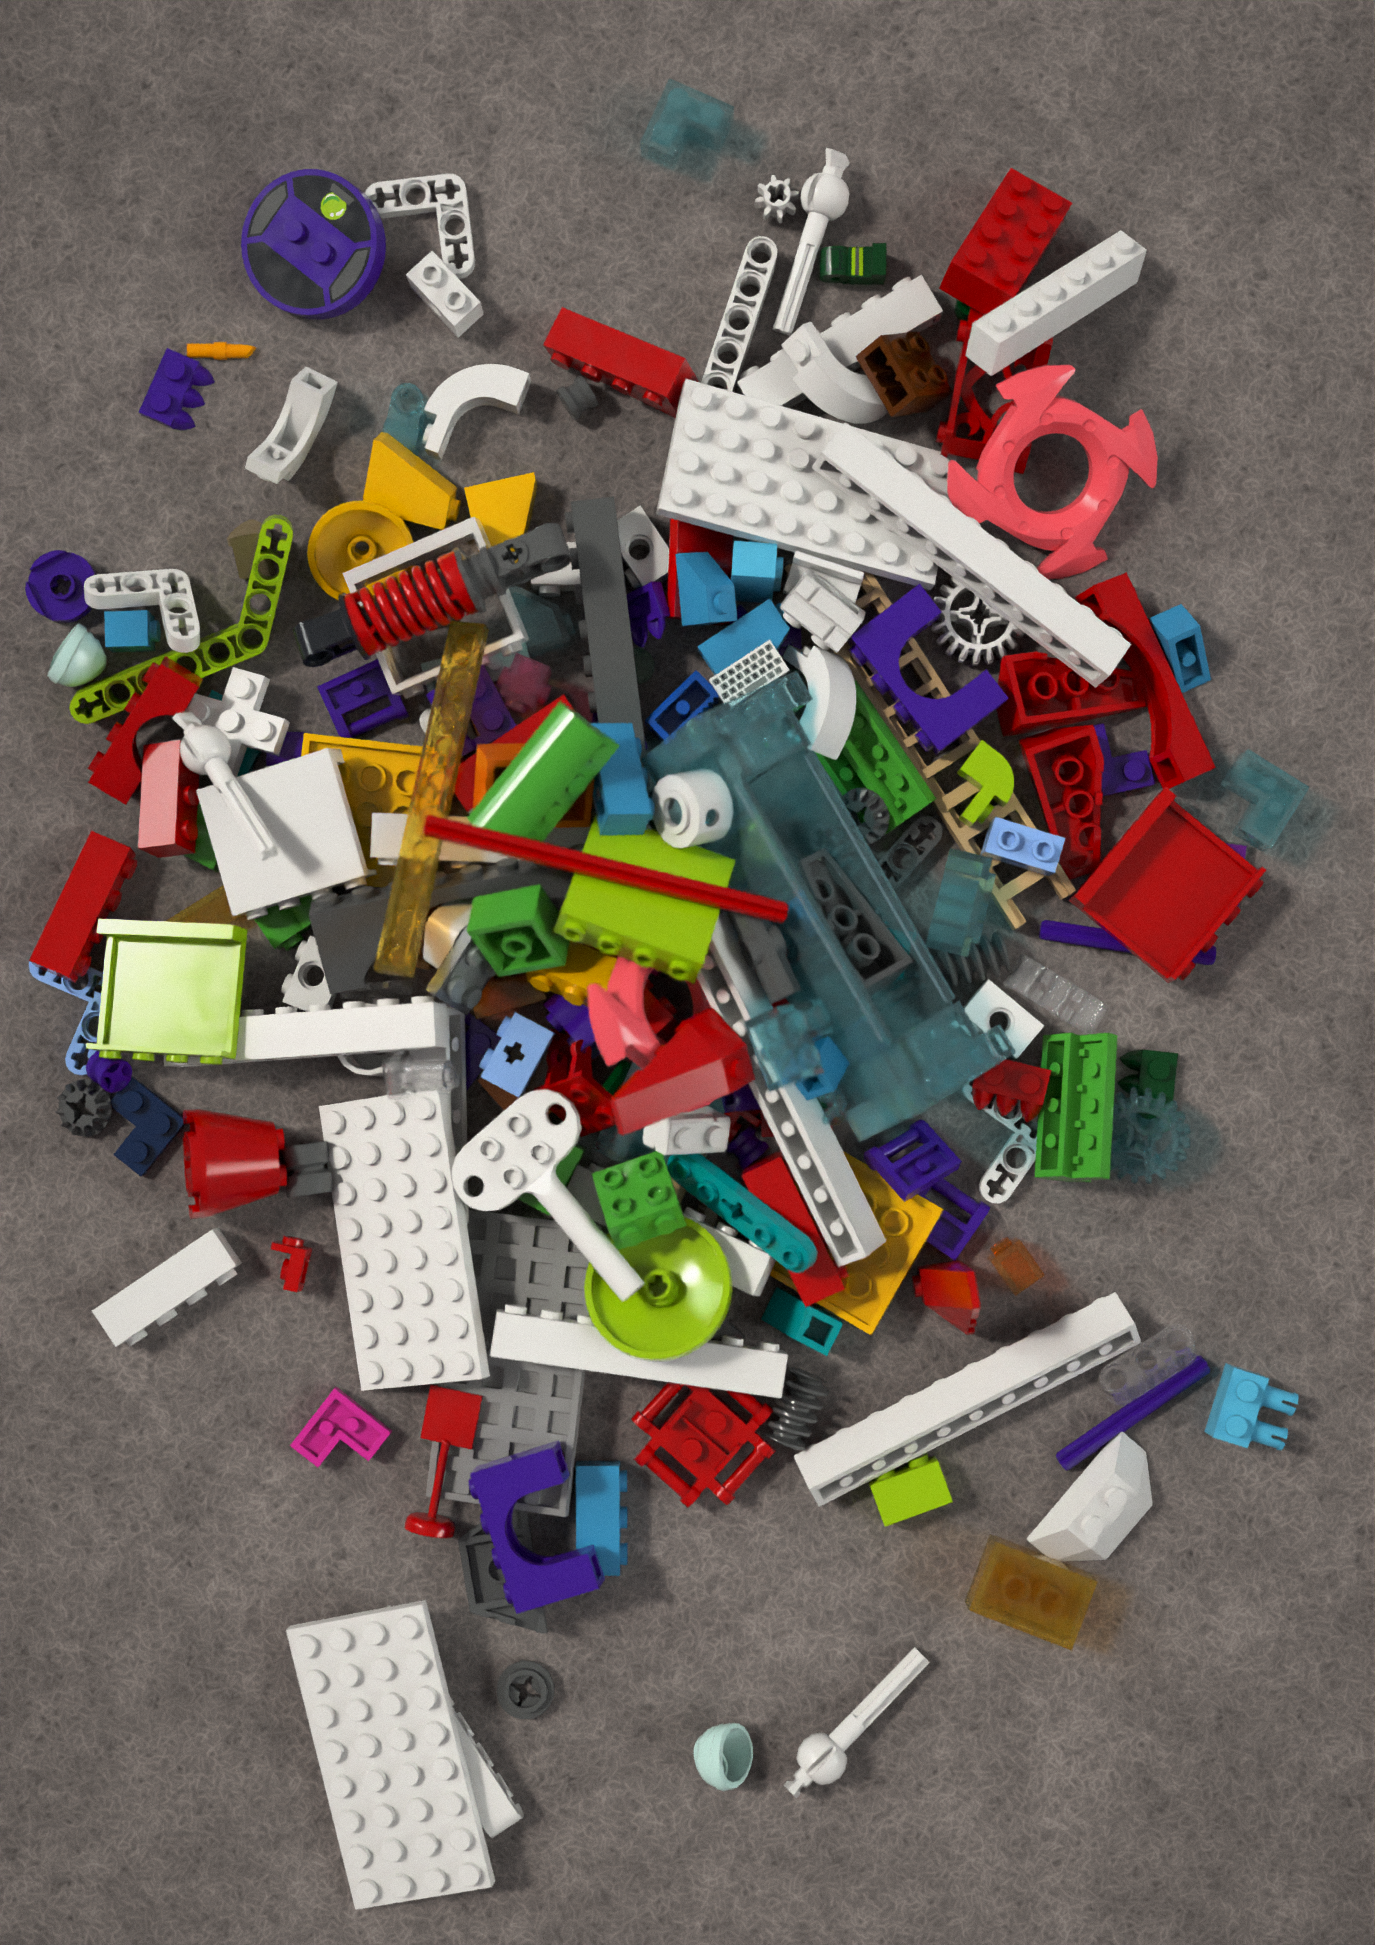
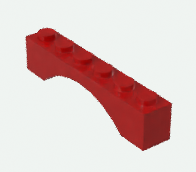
(1176, 743)

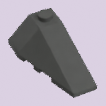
(860, 931)

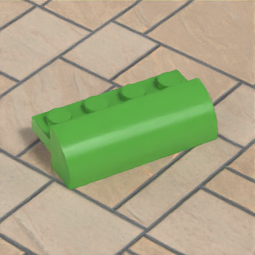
(879, 763)
(545, 776)
(1077, 1107)

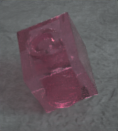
(525, 684)

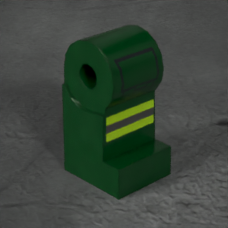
(854, 264)

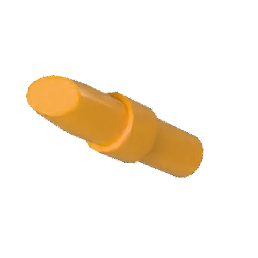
(219, 350)

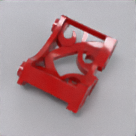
(975, 416)

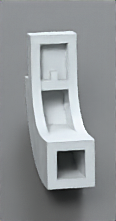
(828, 382)
(467, 389)
(296, 429)
(833, 689)

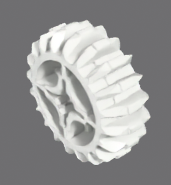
(962, 617)

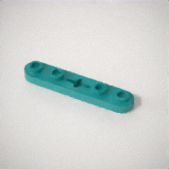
(759, 1221)

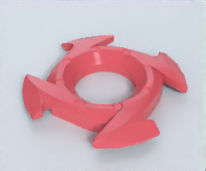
(1109, 451)
(620, 1017)

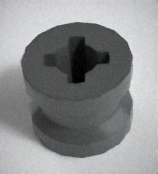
(577, 397)

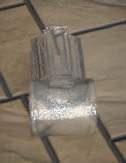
(407, 1076)

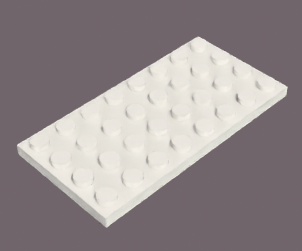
(750, 475)
(404, 1242)
(390, 1755)

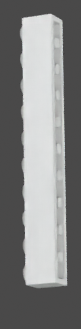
(971, 555)
(794, 1121)
(967, 1398)

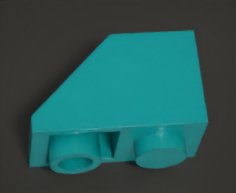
(804, 1324)

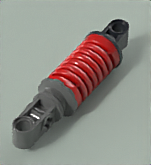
(429, 598)

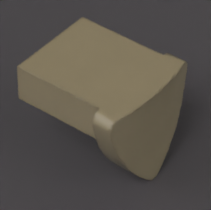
(244, 544)

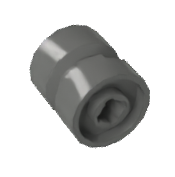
(307, 1169)

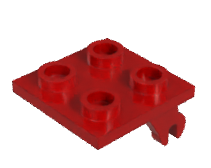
(586, 1094)

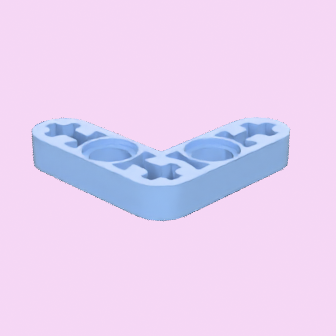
(92, 1010)

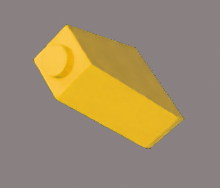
(409, 485)
(503, 506)

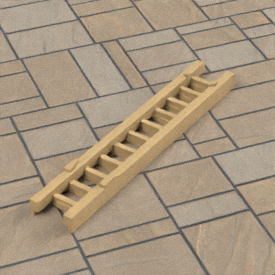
(944, 803)

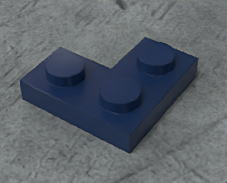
(154, 1122)

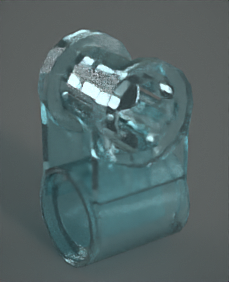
(405, 424)

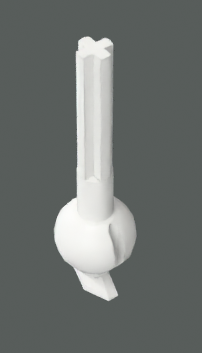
(824, 200)
(207, 752)
(823, 1756)

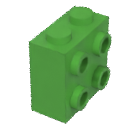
(638, 1200)

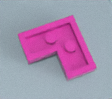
(340, 1420)

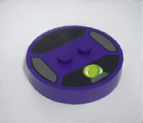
(313, 244)

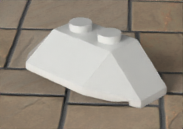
(1098, 1505)

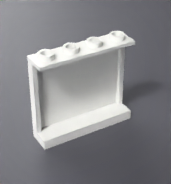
(309, 821)

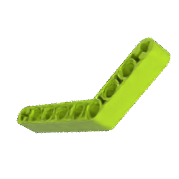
(230, 636)

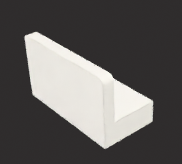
(840, 577)

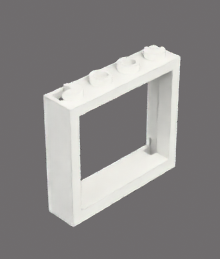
(411, 555)

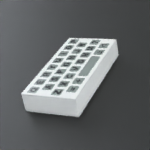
(749, 673)

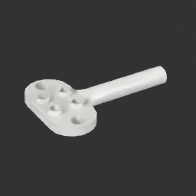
(521, 1156)

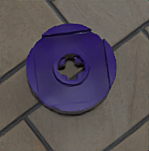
(43, 581)

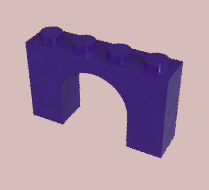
(936, 720)
(530, 1577)

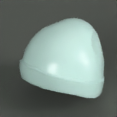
(77, 659)
(724, 1755)

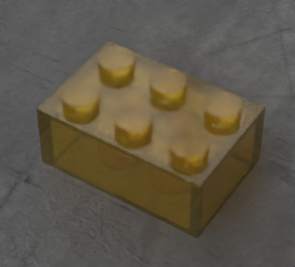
(1030, 1592)

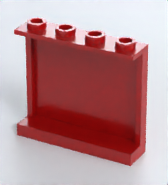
(1167, 888)

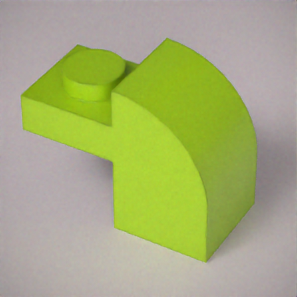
(992, 776)

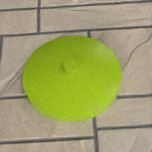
(677, 1306)

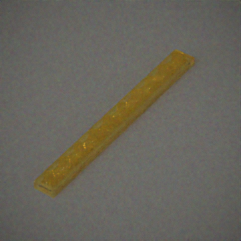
(431, 796)

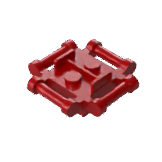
(703, 1438)

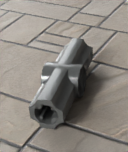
(765, 952)

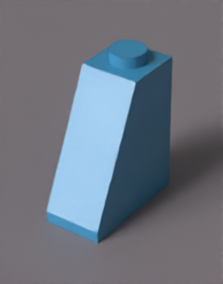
(744, 636)

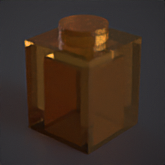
(1014, 1265)

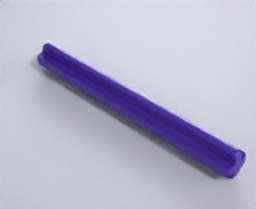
(1099, 938)
(1131, 1414)

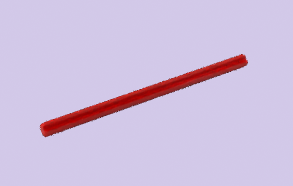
(605, 868)

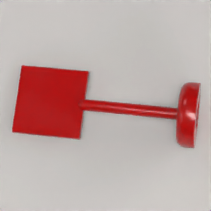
(451, 1420)

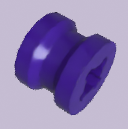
(109, 1079)
(747, 1147)

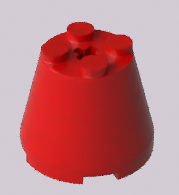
(230, 1161)

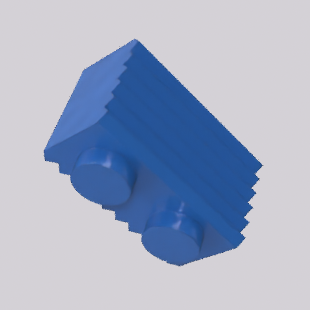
(687, 701)

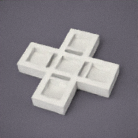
(240, 716)

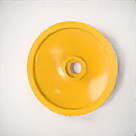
(335, 537)

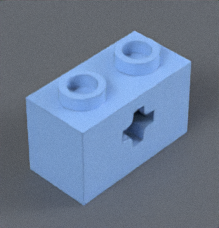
(1022, 846)
(534, 1041)

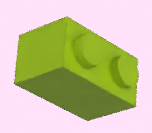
(910, 1490)

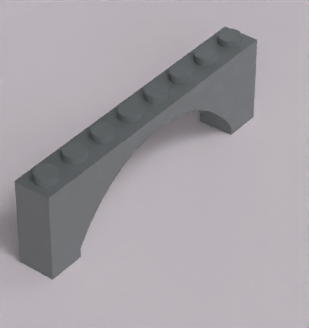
(351, 924)

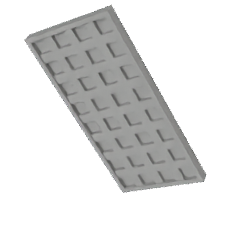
(523, 1402)

